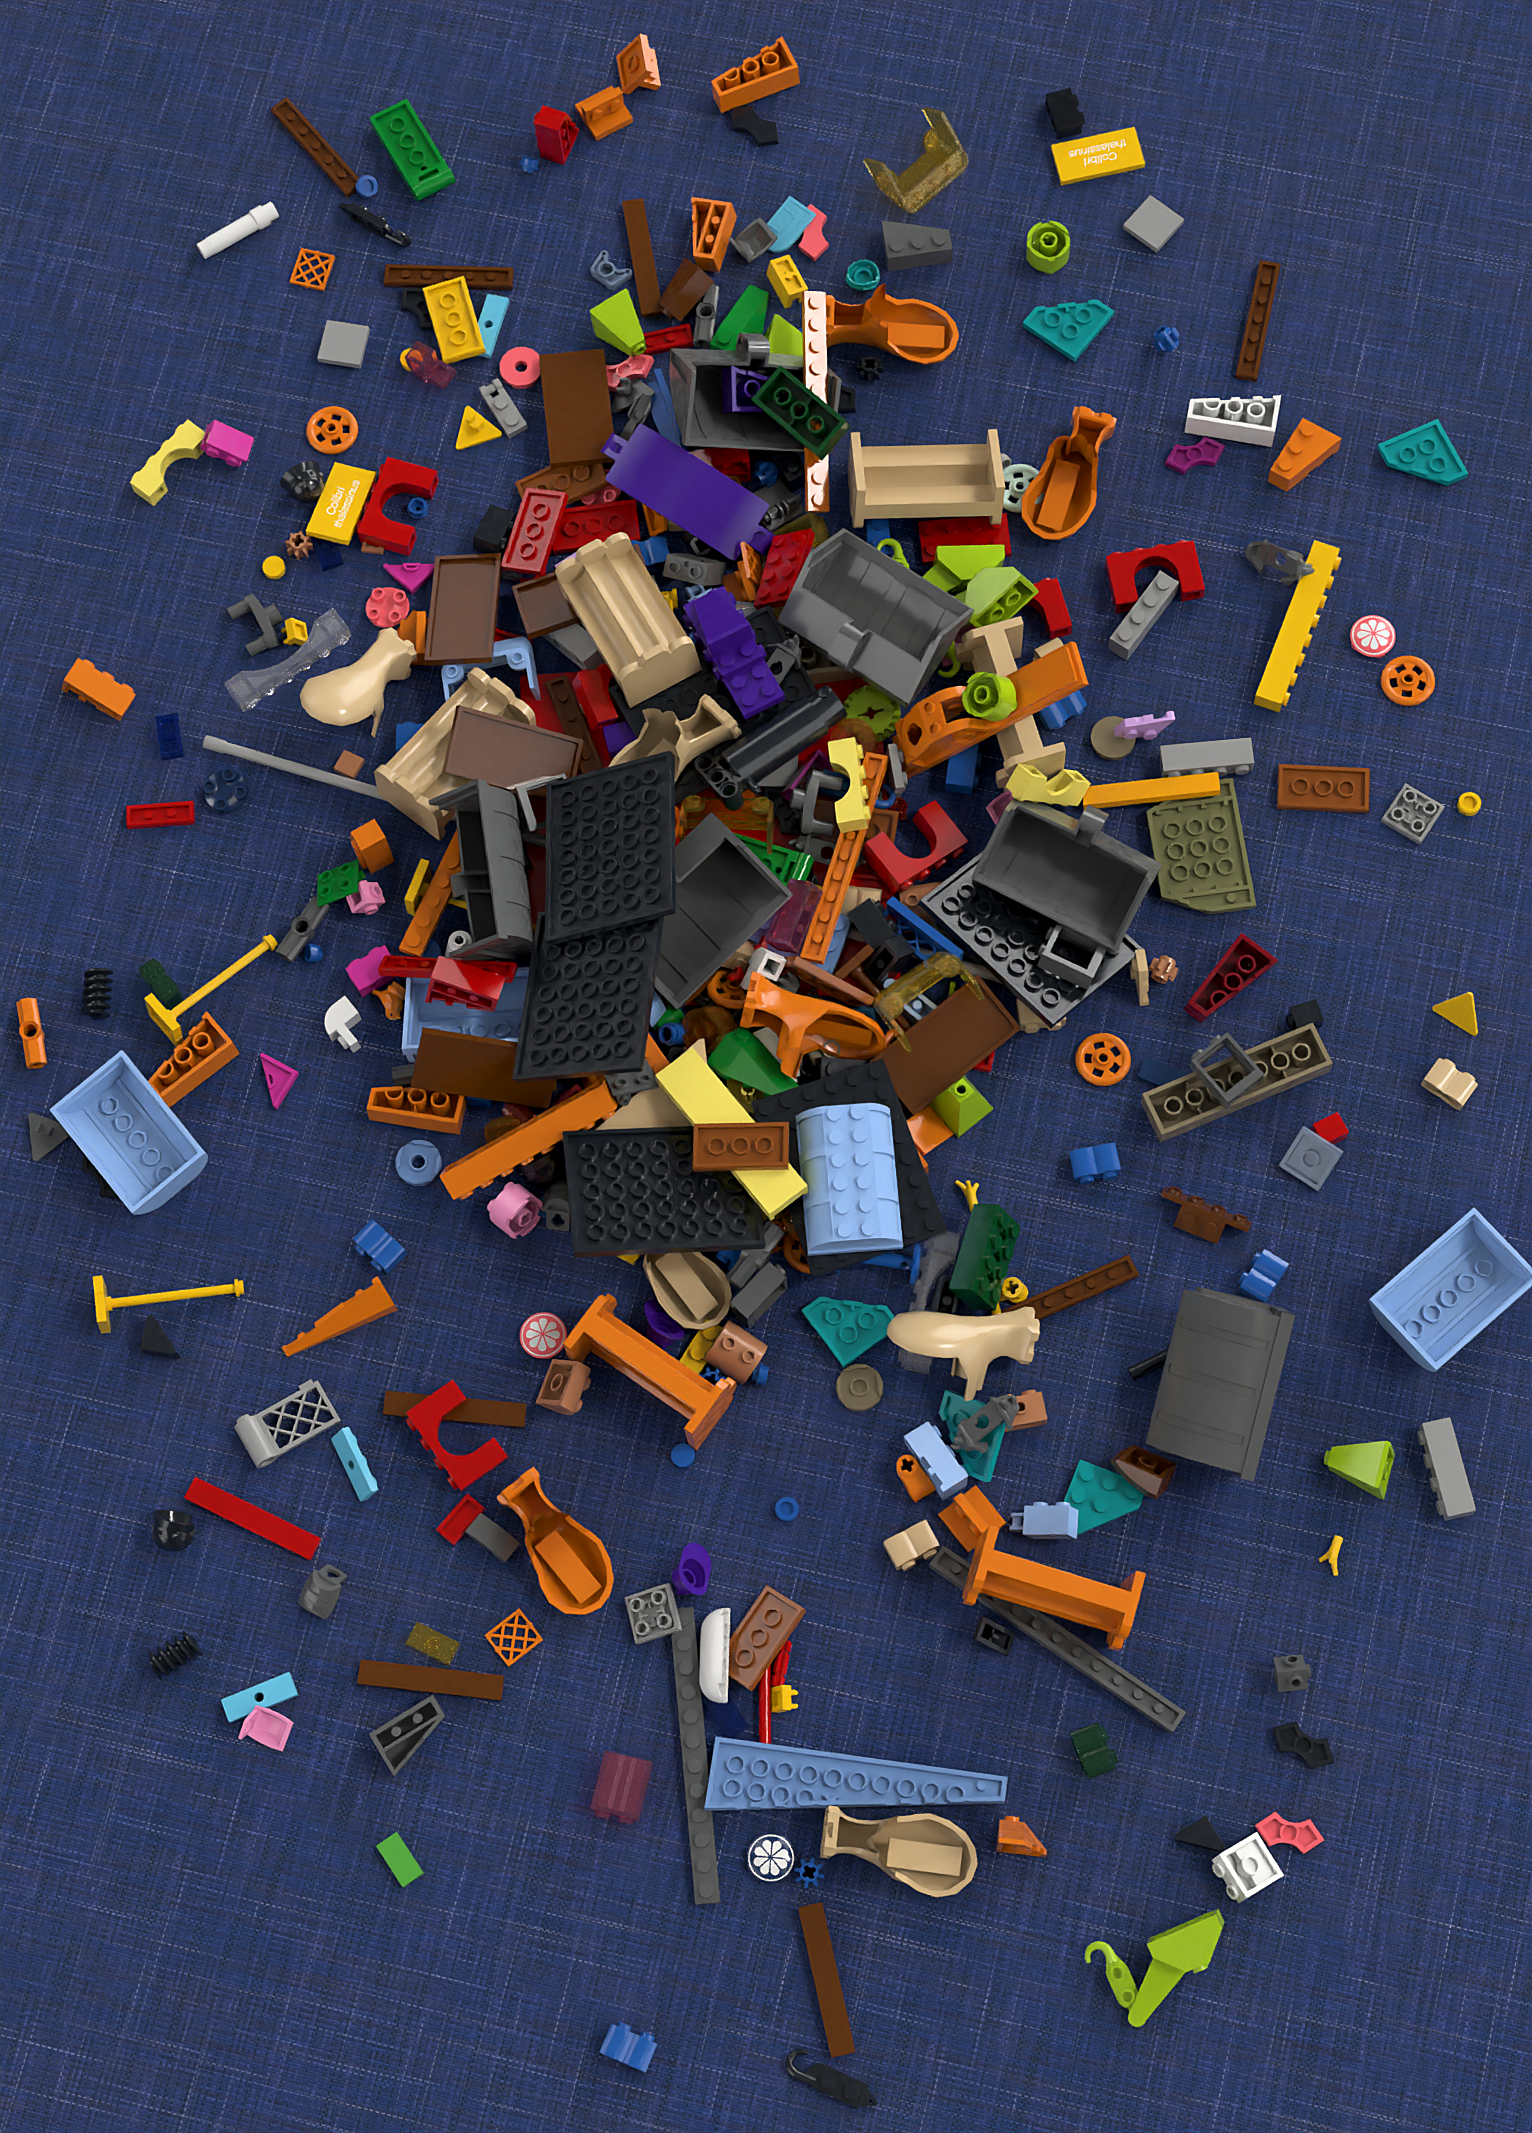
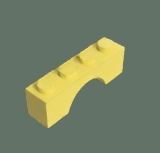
(183, 444)
(1064, 789)
(851, 809)

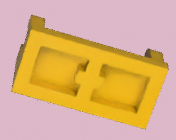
(786, 280)

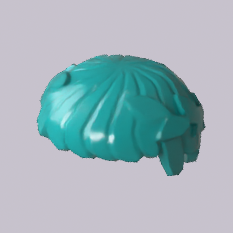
(863, 275)

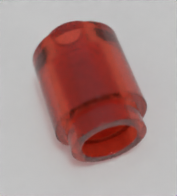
(519, 1112)

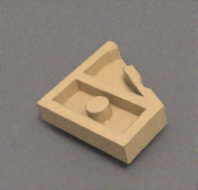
(1139, 972)

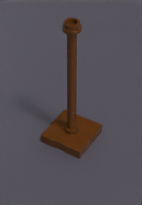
(854, 969)

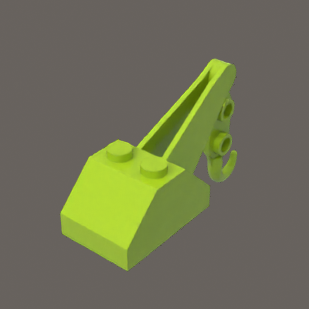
(954, 565)
(995, 597)
(1173, 1954)

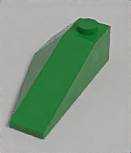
(745, 317)
(750, 1062)

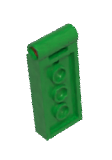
(412, 150)
(782, 860)

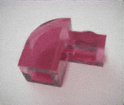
(426, 366)

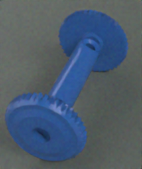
(898, 1261)

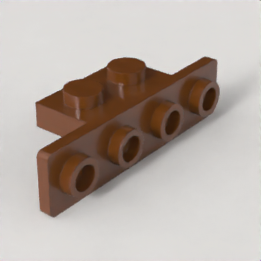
(1202, 1218)

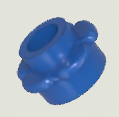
(529, 164)
(417, 503)
(760, 1374)

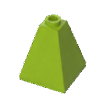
(618, 324)
(784, 337)
(961, 1106)
(1363, 1465)

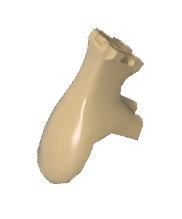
(913, 1849)

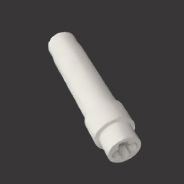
(256, 219)

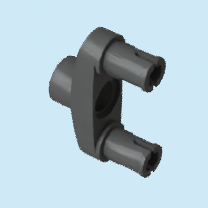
(266, 617)
(805, 802)

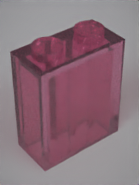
(621, 1787)

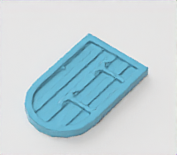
(789, 224)

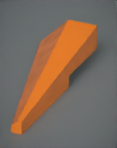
(359, 1310)

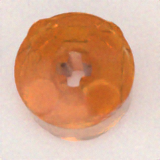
(860, 730)
(708, 1024)

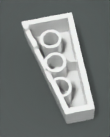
(1235, 419)

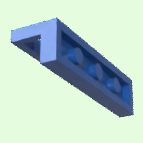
(663, 411)
(921, 929)

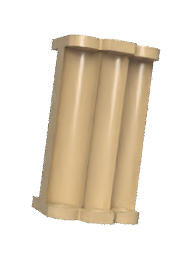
(925, 480)
(627, 618)
(994, 651)
(417, 767)

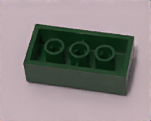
(801, 399)
(984, 1257)

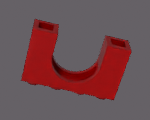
(394, 478)
(1178, 558)
(1052, 607)
(594, 697)
(901, 871)
(462, 1469)

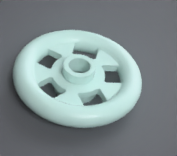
(1028, 473)

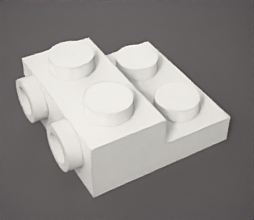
(1246, 1868)

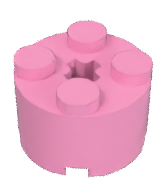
(515, 1210)

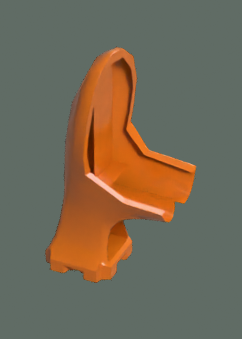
(901, 327)
(1068, 478)
(807, 1023)
(566, 1556)

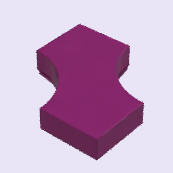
(1186, 457)

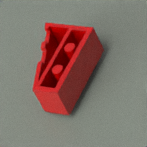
(554, 134)
(727, 461)
(464, 985)

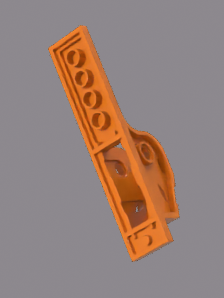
(1035, 686)

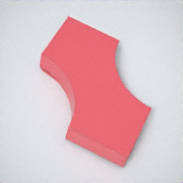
(813, 242)
(631, 368)
(1300, 1835)

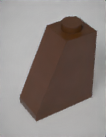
(684, 290)

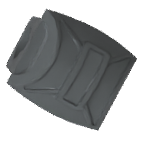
(754, 240)
(556, 1202)
(321, 1592)

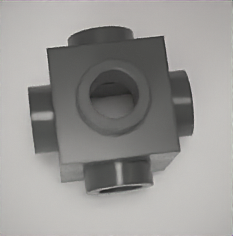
(1291, 1673)

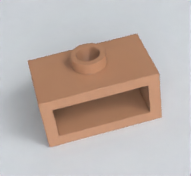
(1031, 1411)

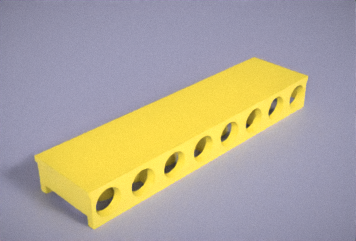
(706, 1100)

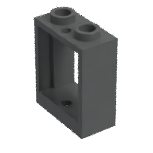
(691, 569)
(525, 813)
(1067, 969)
(1241, 1088)
(759, 1294)

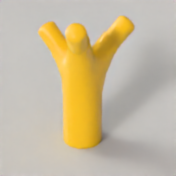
(970, 1192)
(1332, 1553)

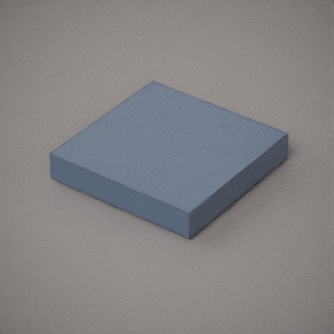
(1311, 1158)

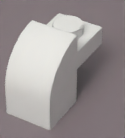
(766, 963)
(339, 1020)

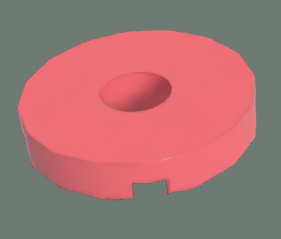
(516, 357)

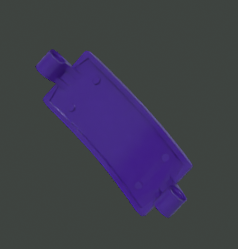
(687, 492)

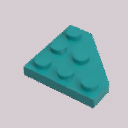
(1069, 325)
(1425, 454)
(848, 1326)
(976, 1463)
(1100, 1496)

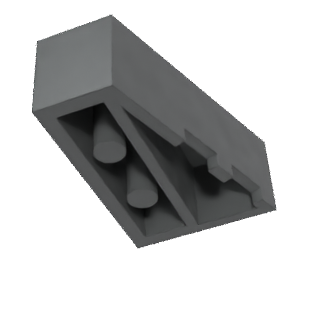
(914, 245)
(407, 1732)

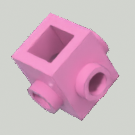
(366, 899)

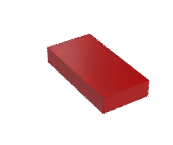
(459, 1519)

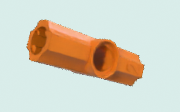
(30, 1020)

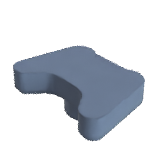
(607, 273)

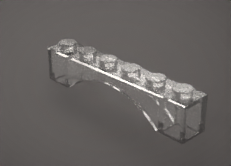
(251, 686)
(940, 1256)

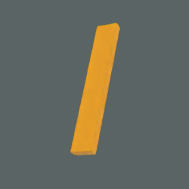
(1152, 790)

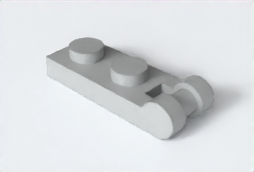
(503, 408)

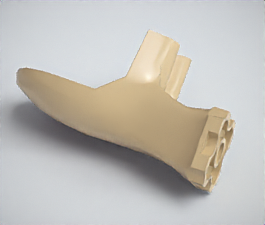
(357, 690)
(683, 738)
(689, 1288)
(968, 1340)

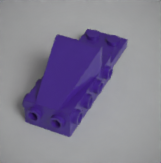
(733, 651)

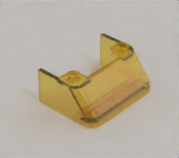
(930, 173)
(753, 815)
(891, 1000)

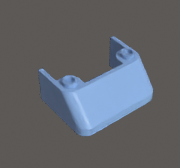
(513, 651)

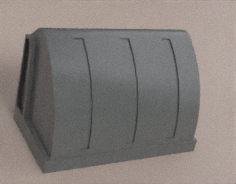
(699, 398)
(872, 616)
(1067, 869)
(491, 872)
(719, 905)
(1220, 1380)

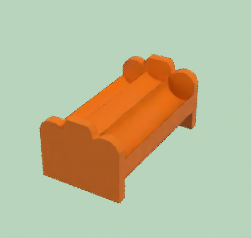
(650, 1368)
(1053, 1590)

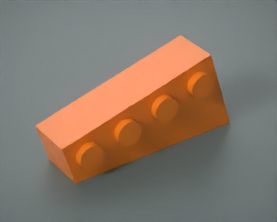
(757, 77)
(193, 1061)
(417, 1108)

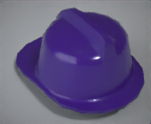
(660, 1327)
(693, 1570)

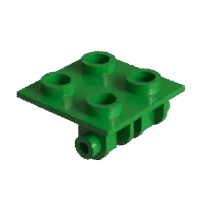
(338, 882)

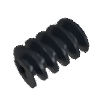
(95, 992)
(174, 1654)

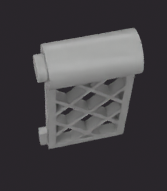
(256, 1434)

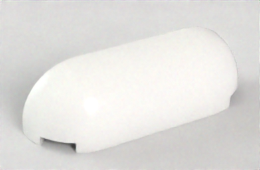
(715, 1655)

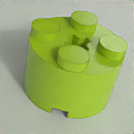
(1048, 246)
(989, 696)

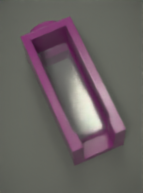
(815, 761)

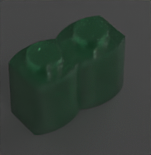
(161, 984)
(1093, 1750)

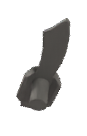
(637, 413)

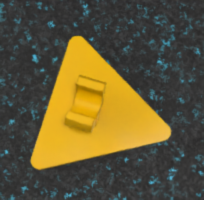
(475, 430)
(1459, 1011)

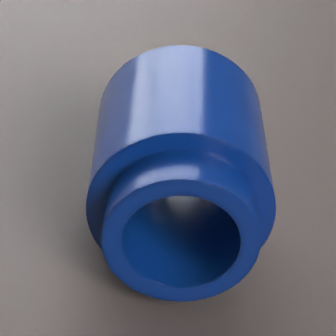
(672, 1034)

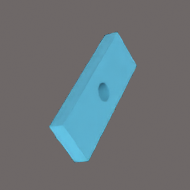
(492, 316)
(355, 1464)
(274, 1691)

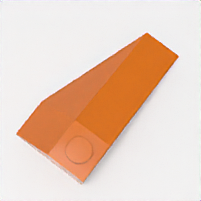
(1018, 1839)

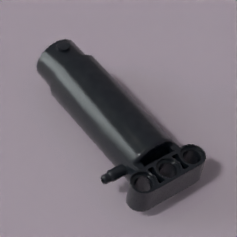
(769, 747)

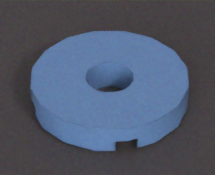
(425, 1174)

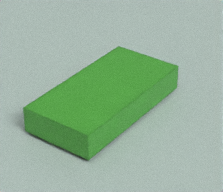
(400, 1859)

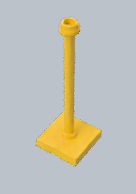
(419, 887)
(167, 1020)
(105, 1304)

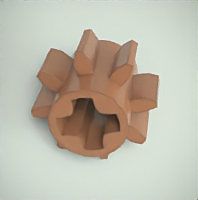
(299, 545)
(1163, 969)

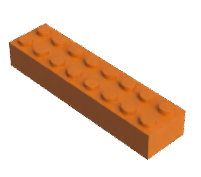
(528, 1139)

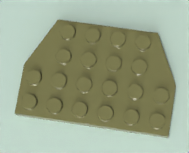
(1202, 852)

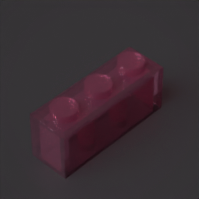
(794, 917)

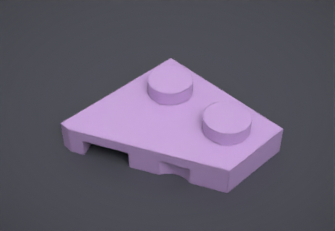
(1143, 726)

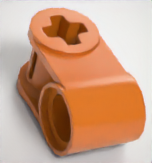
(915, 1482)

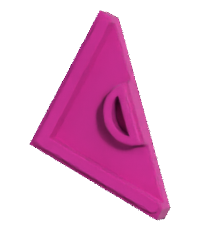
(411, 575)
(278, 1078)

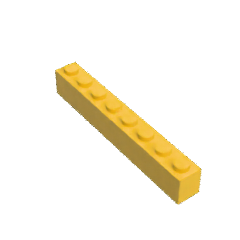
(1296, 627)

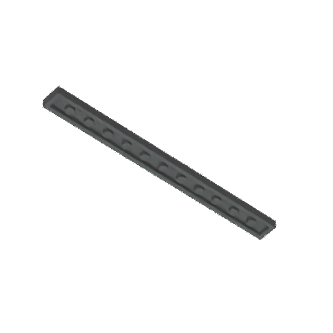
(1067, 1647)
(695, 1760)

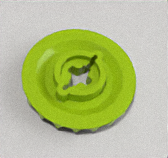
(869, 697)

